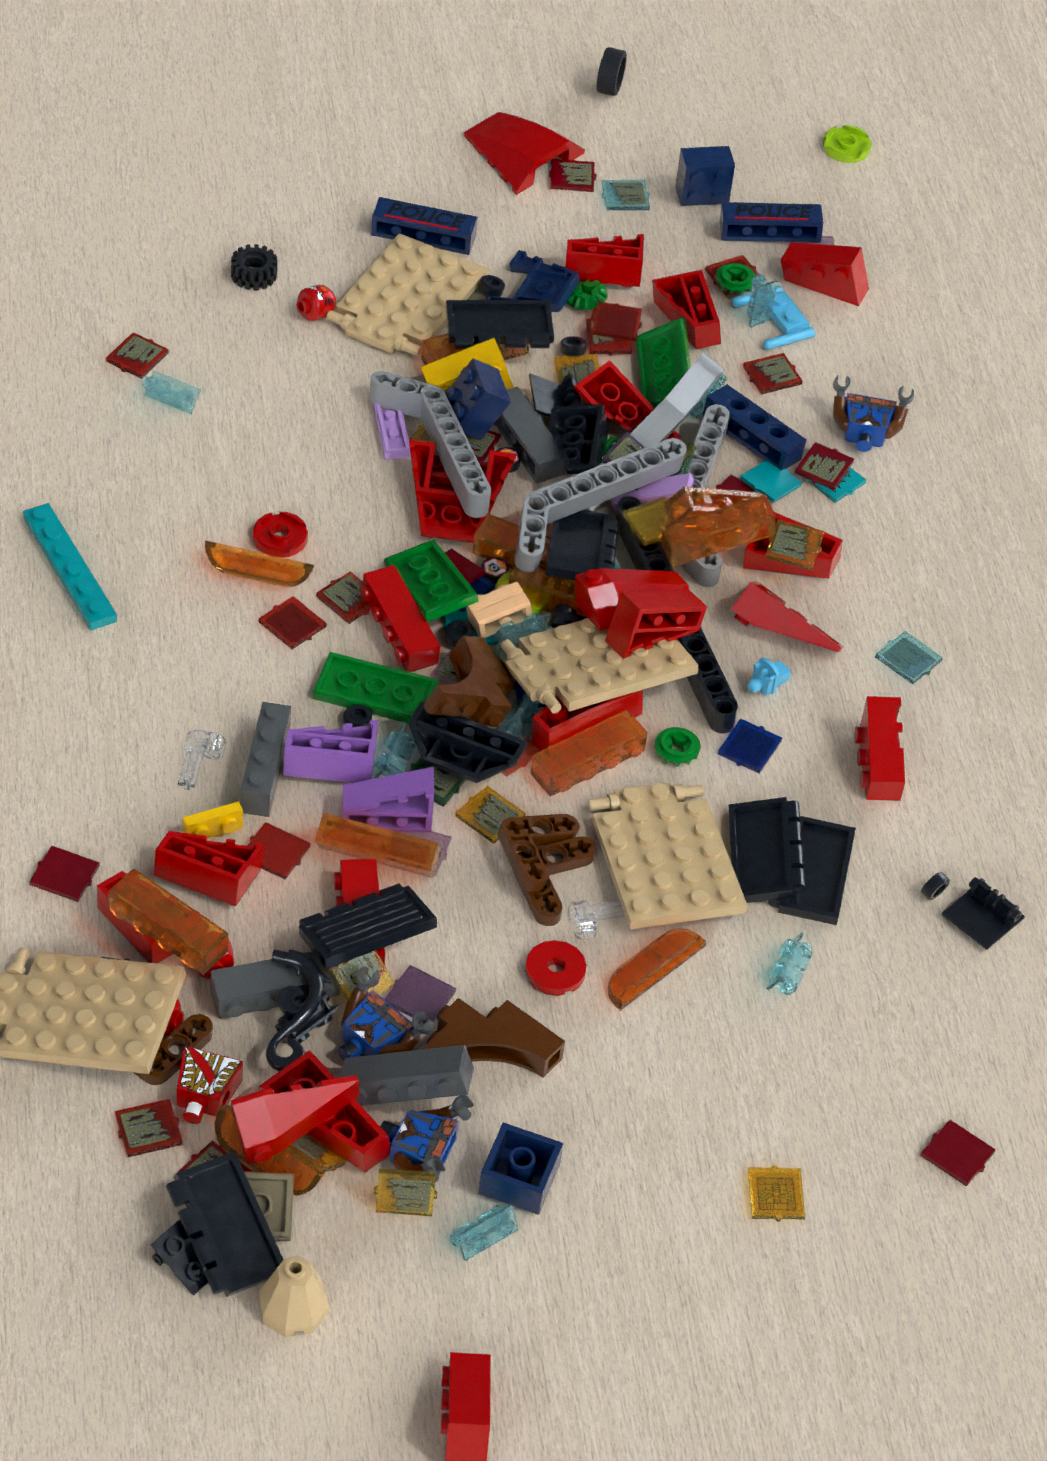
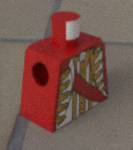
(206, 1083)

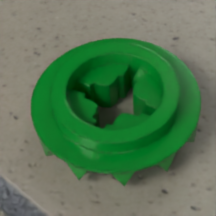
(735, 271)
(582, 301)
(680, 738)

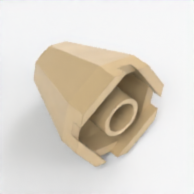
(294, 1298)

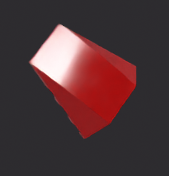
(519, 147)
(437, 503)

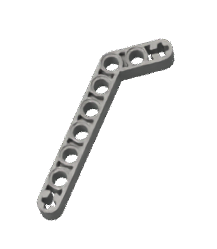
(677, 404)
(443, 428)
(708, 444)
(589, 490)

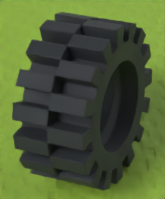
(254, 277)

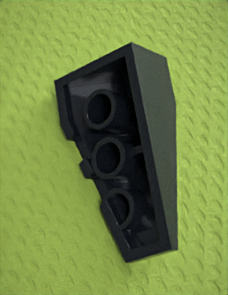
(579, 435)

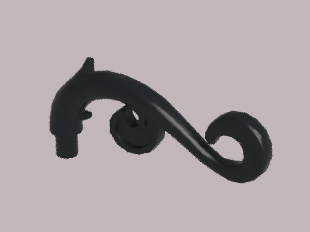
(299, 1011)

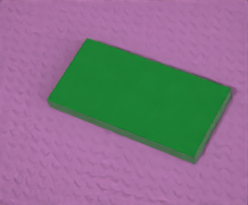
(662, 359)
(432, 580)
(380, 688)

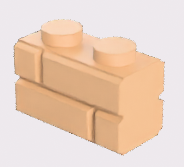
(498, 607)

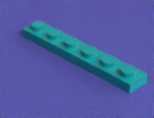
(70, 566)

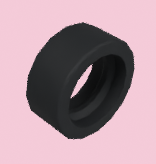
(611, 71)

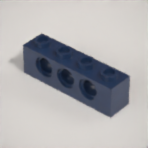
(758, 429)

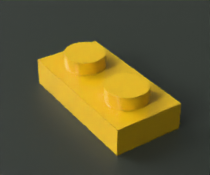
(215, 821)

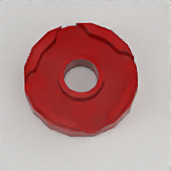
(280, 546)
(560, 954)

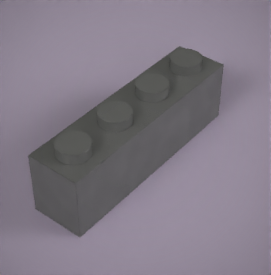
(530, 437)
(265, 759)
(258, 986)
(411, 1074)

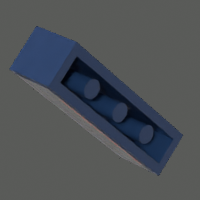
(771, 222)
(426, 224)

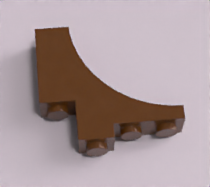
(480, 687)
(502, 1036)

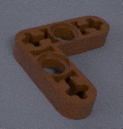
(518, 835)
(564, 850)
(180, 1036)

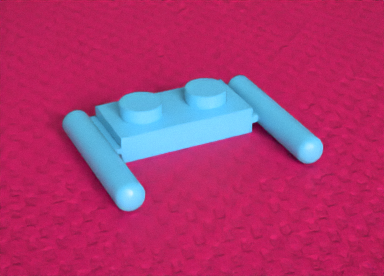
(787, 318)

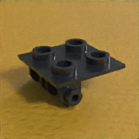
(551, 394)
(983, 913)
(177, 1252)

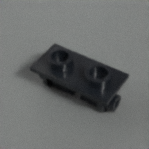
(321, 1017)

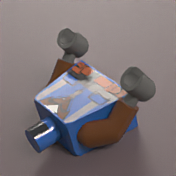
(867, 418)
(375, 1026)
(426, 1136)

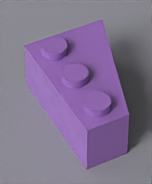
(331, 754)
(392, 801)

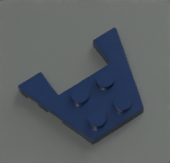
(543, 281)

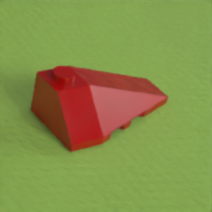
(600, 589)
(767, 611)

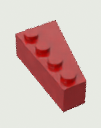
(553, 728)
(347, 1132)

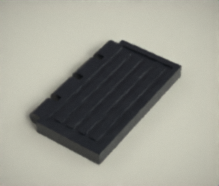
(505, 320)
(581, 544)
(767, 848)
(825, 868)
(366, 925)
(228, 1223)

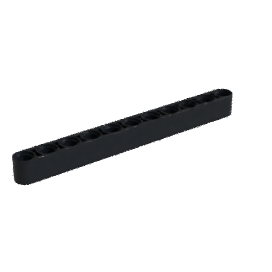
(710, 683)

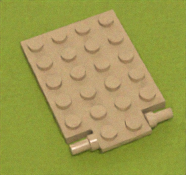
(405, 295)
(585, 670)
(666, 855)
(86, 1010)

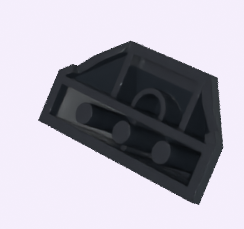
(464, 745)

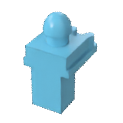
(768, 676)

